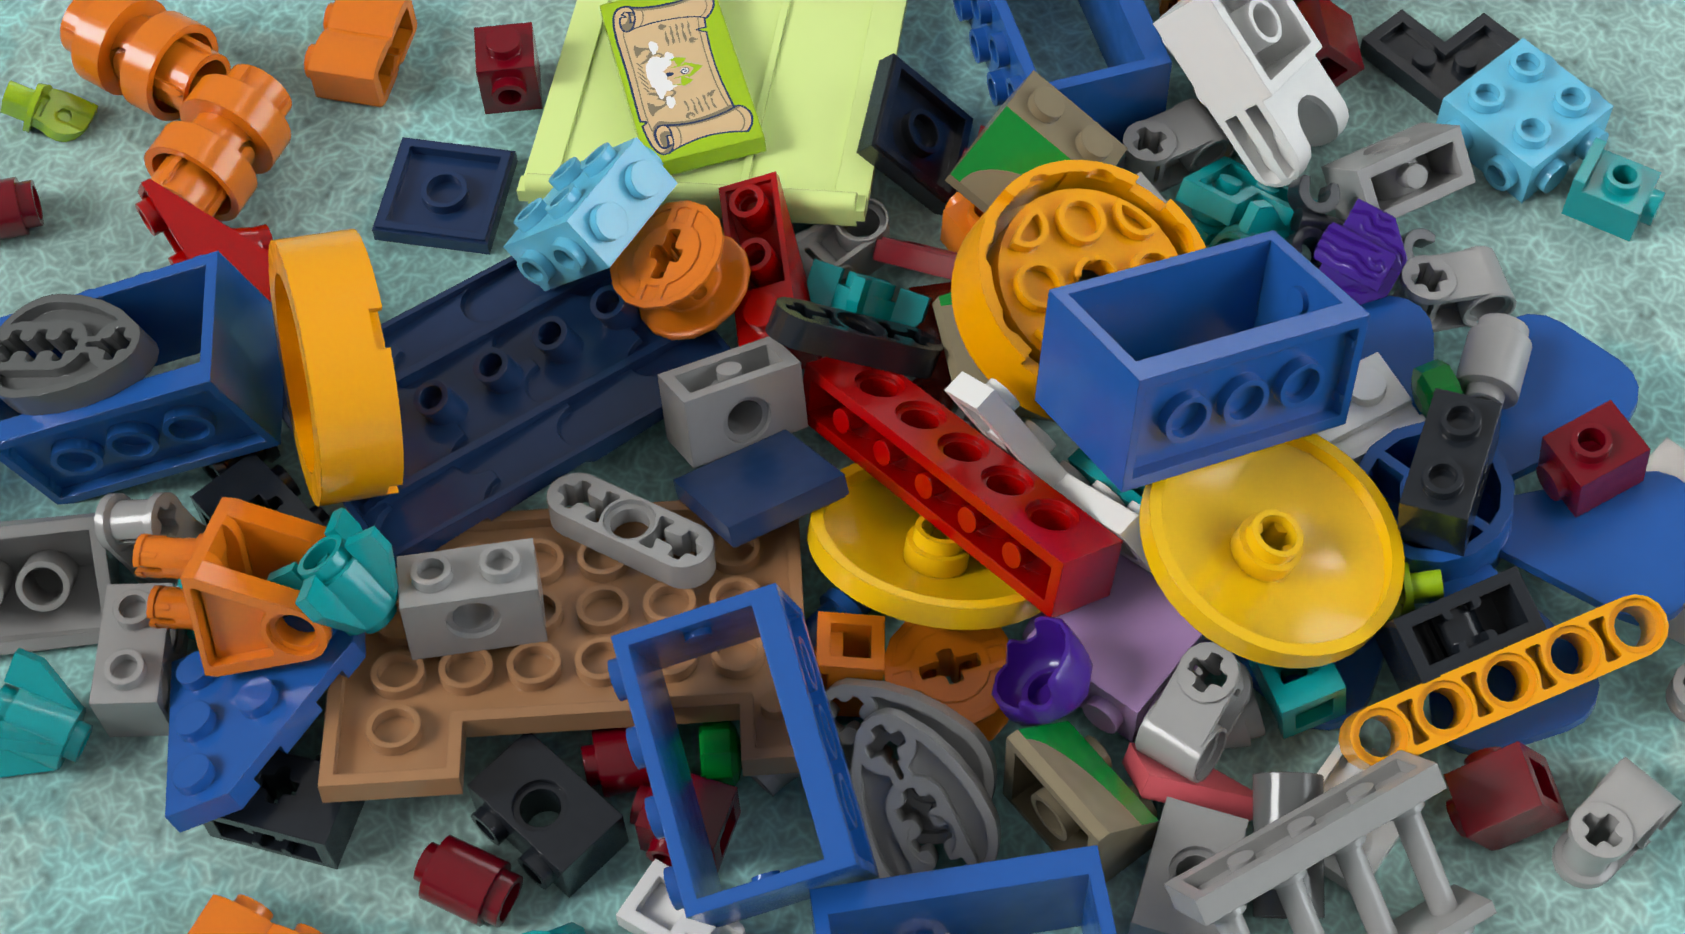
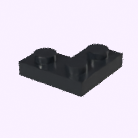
(1425, 62)

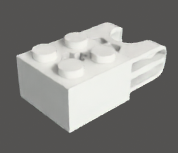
(1258, 80)

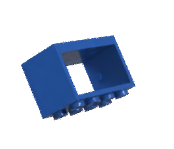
(1114, 97)
(1199, 358)
(172, 419)
(657, 746)
(979, 898)

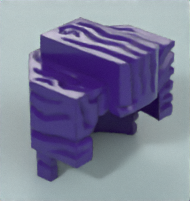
(1363, 253)

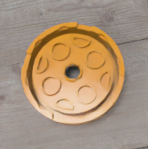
(1042, 238)
(336, 366)

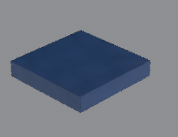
(445, 195)
(761, 488)

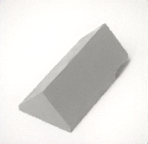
(52, 583)

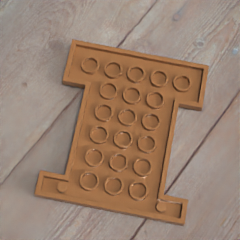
(406, 721)

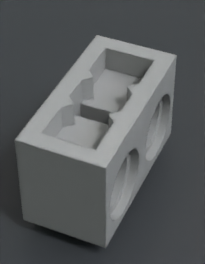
(133, 665)

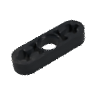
(853, 337)

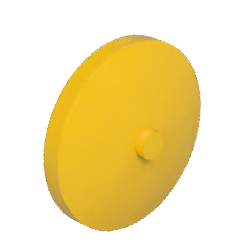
(1277, 552)
(905, 565)

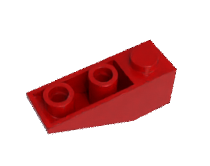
(761, 224)
(197, 233)

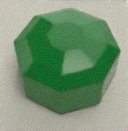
(1431, 376)
(720, 752)

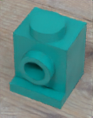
(1613, 192)
(1305, 701)

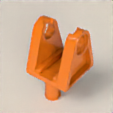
(227, 588)

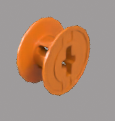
(682, 271)
(926, 655)

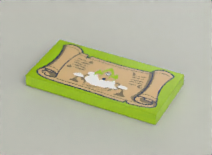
(682, 81)

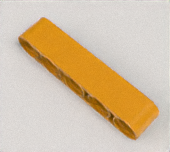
(1534, 674)

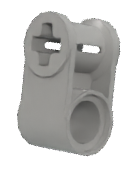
(1174, 144)
(842, 245)
(1457, 287)
(123, 519)
(1193, 720)
(1616, 820)

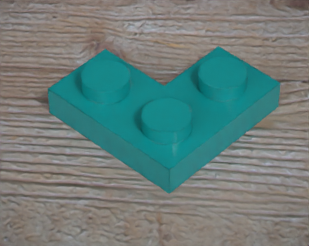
(1225, 189)

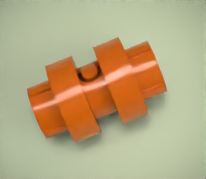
(140, 52)
(224, 138)

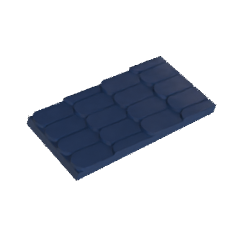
(511, 394)

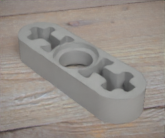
(644, 553)

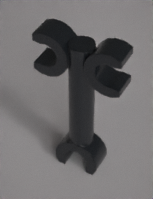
(1311, 222)

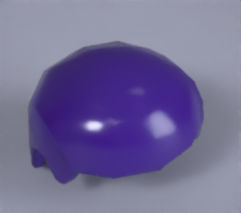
(1043, 675)

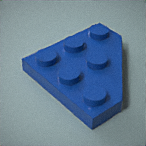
(236, 722)

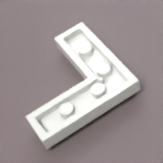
(992, 411)

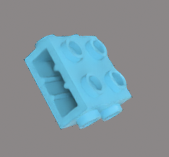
(1526, 120)
(589, 213)

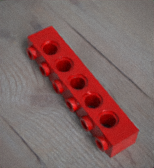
(963, 484)

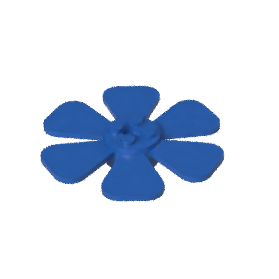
(1600, 556)

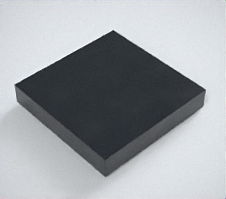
(913, 133)

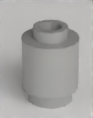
(1495, 359)

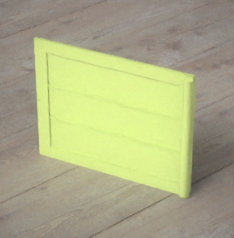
(806, 75)

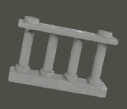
(1336, 826)

